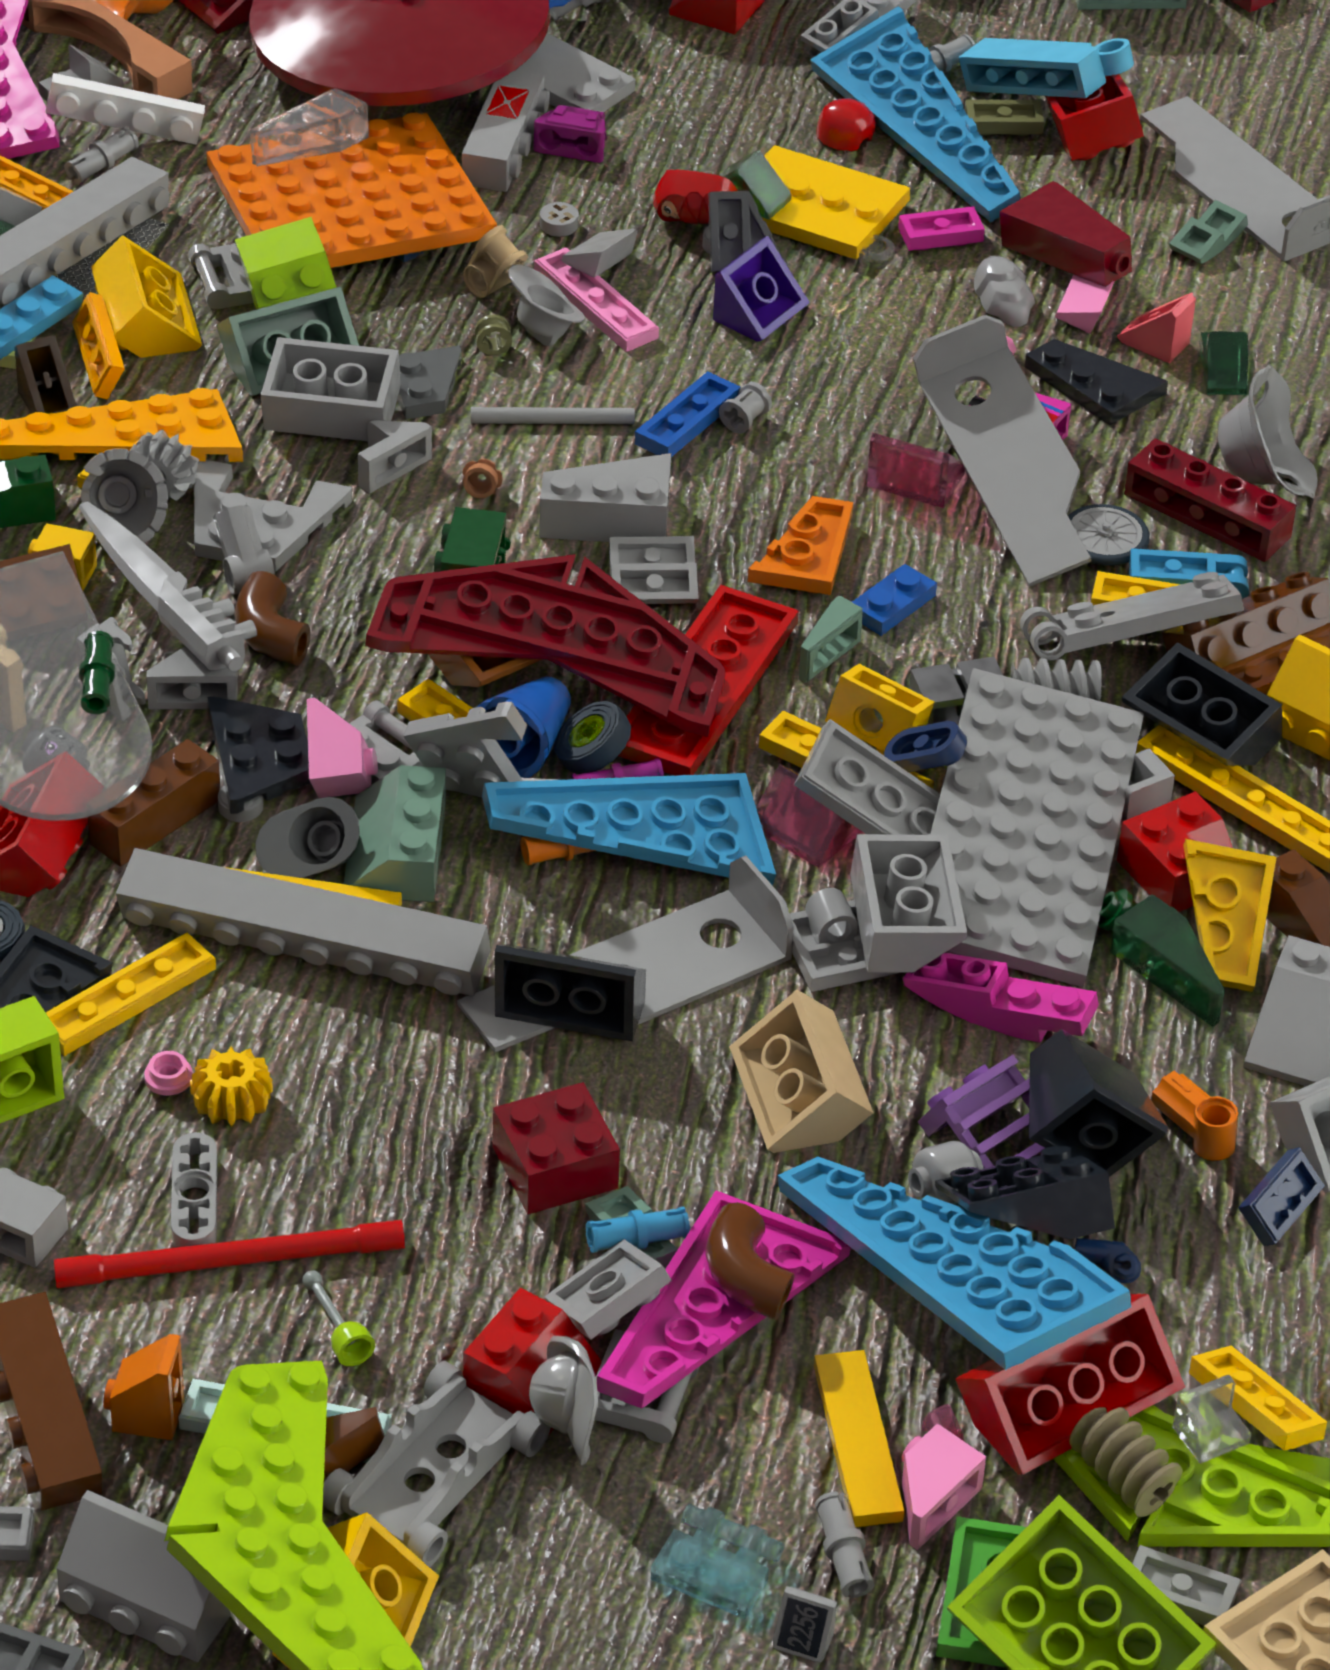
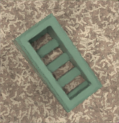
(831, 637)

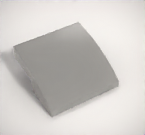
(655, 568)

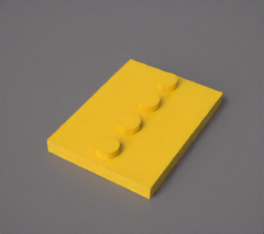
(832, 203)

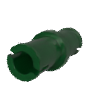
(97, 672)

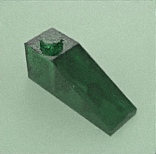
(1167, 953)

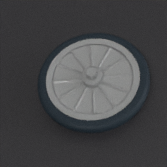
(1109, 532)

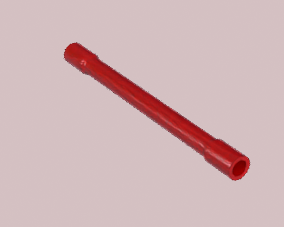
(98, 1268)

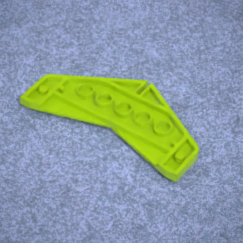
(1229, 1501)
(257, 1529)

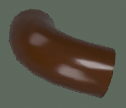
(276, 635)
(739, 1268)

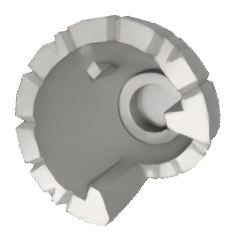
(127, 490)

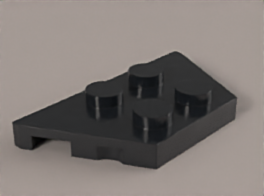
(257, 750)

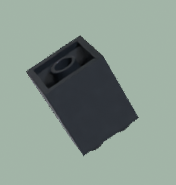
(1089, 1104)

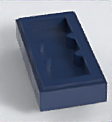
(1281, 1196)

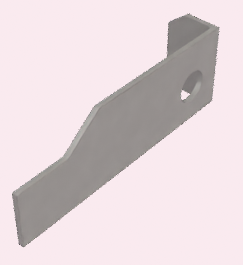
(1231, 171)
(1005, 445)
(674, 955)

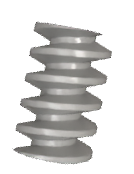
(1074, 682)

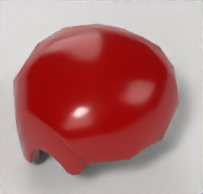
(845, 124)

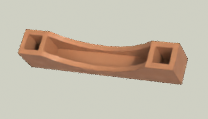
(149, 61)

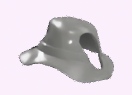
(1260, 441)

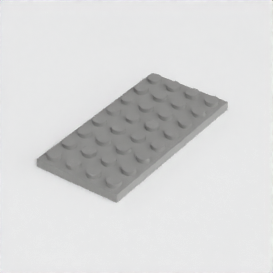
(1035, 821)

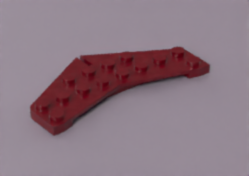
(535, 614)

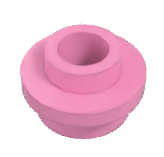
(168, 1073)

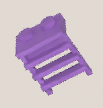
(981, 1096)

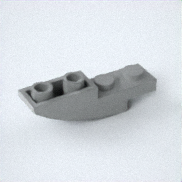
(847, 19)

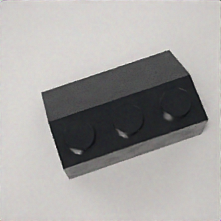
(1208, 707)
(568, 991)

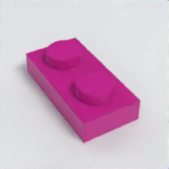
(941, 228)

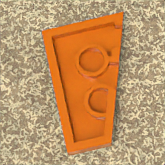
(809, 550)

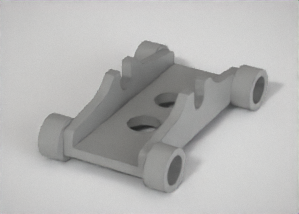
(447, 1415)

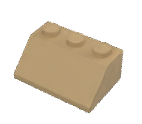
(800, 1076)

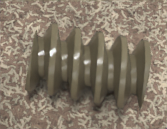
(1126, 1459)

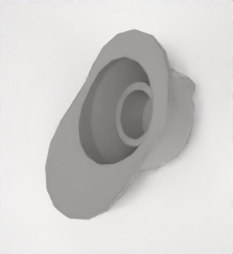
(542, 305)

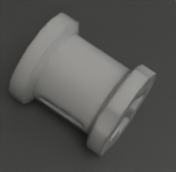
(745, 407)

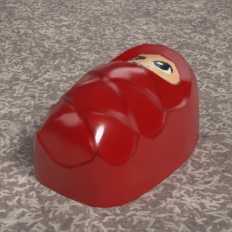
(685, 195)

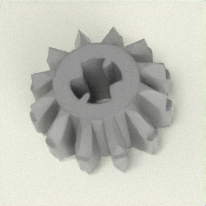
(172, 459)

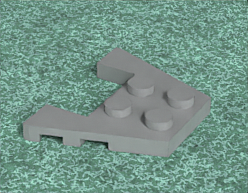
(280, 526)
(469, 746)

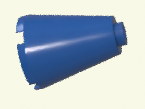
(543, 708)

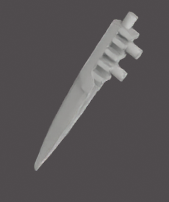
(182, 610)

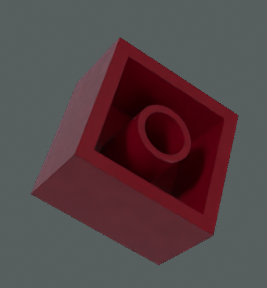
(555, 1148)

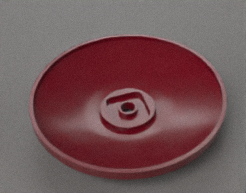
(396, 47)

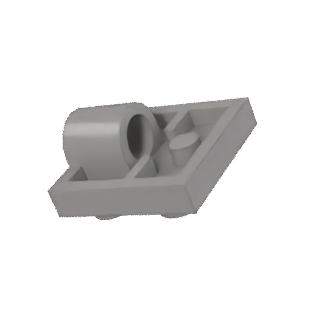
(829, 942)

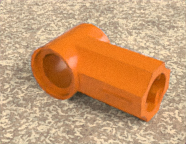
(1206, 1119)

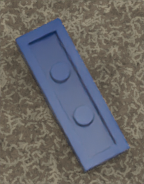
(686, 415)

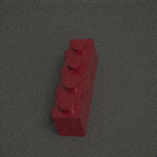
(1210, 499)

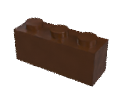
(169, 796)

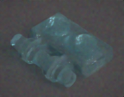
(710, 1572)

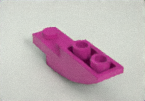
(988, 997)

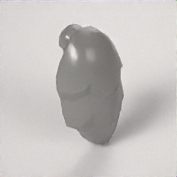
(1004, 290)

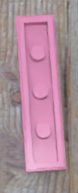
(599, 303)

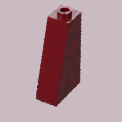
(1067, 235)

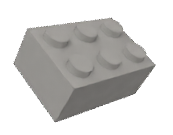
(329, 388)

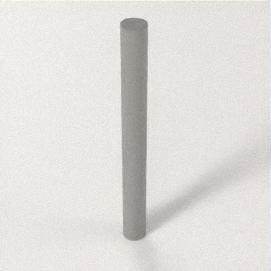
(552, 415)

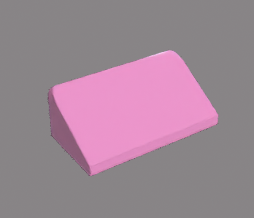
(1083, 303)

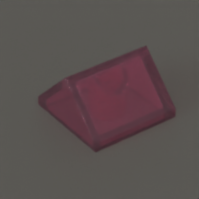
(912, 470)
(800, 821)

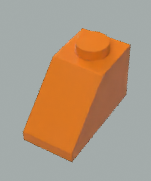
(148, 1391)

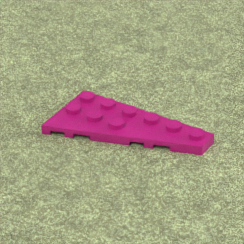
(695, 1315)

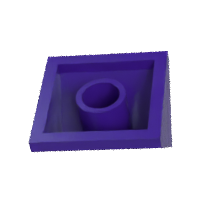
(757, 292)

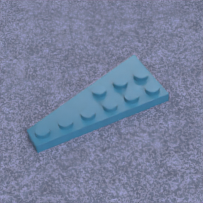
(658, 819)

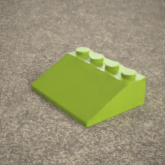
(1076, 1604)

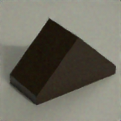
(43, 377)

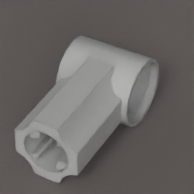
(240, 546)

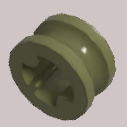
(490, 324)

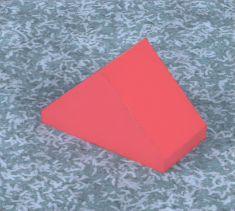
(1163, 330)

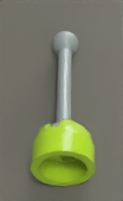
(350, 1339)

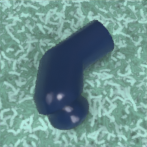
(1112, 1256)

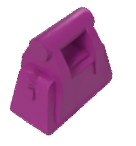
(571, 133)

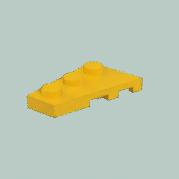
(1230, 907)

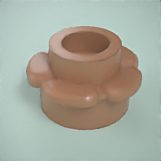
(477, 487)

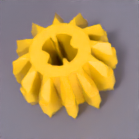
(231, 1086)

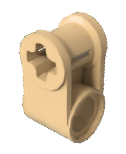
(491, 261)

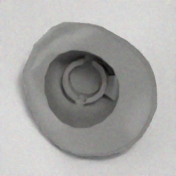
(566, 1393)

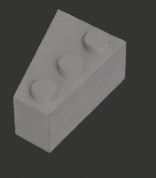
(607, 500)

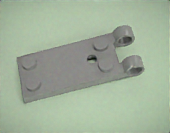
(577, 77)
(1094, 625)

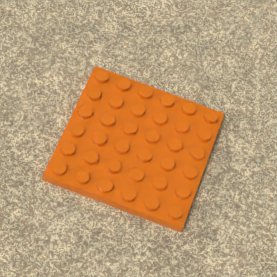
(367, 202)

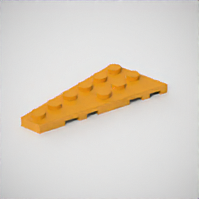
(195, 416)

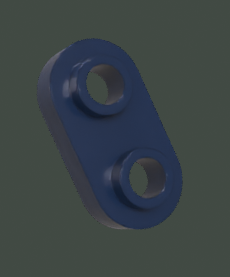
(927, 746)

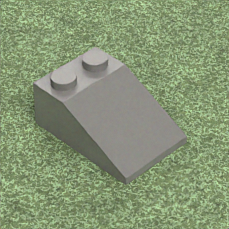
(1295, 1017)

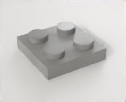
(609, 1288)

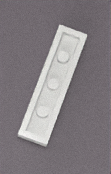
(125, 108)

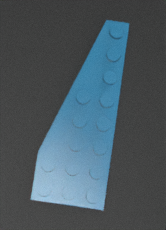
(979, 1279)

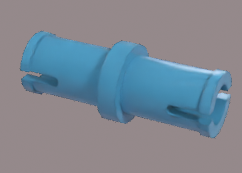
(638, 1229)

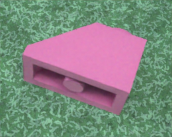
(337, 754)
(938, 1481)

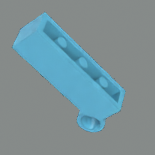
(1043, 66)

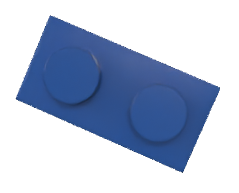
(895, 598)

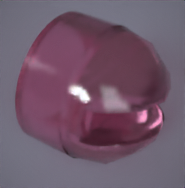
(945, 1417)

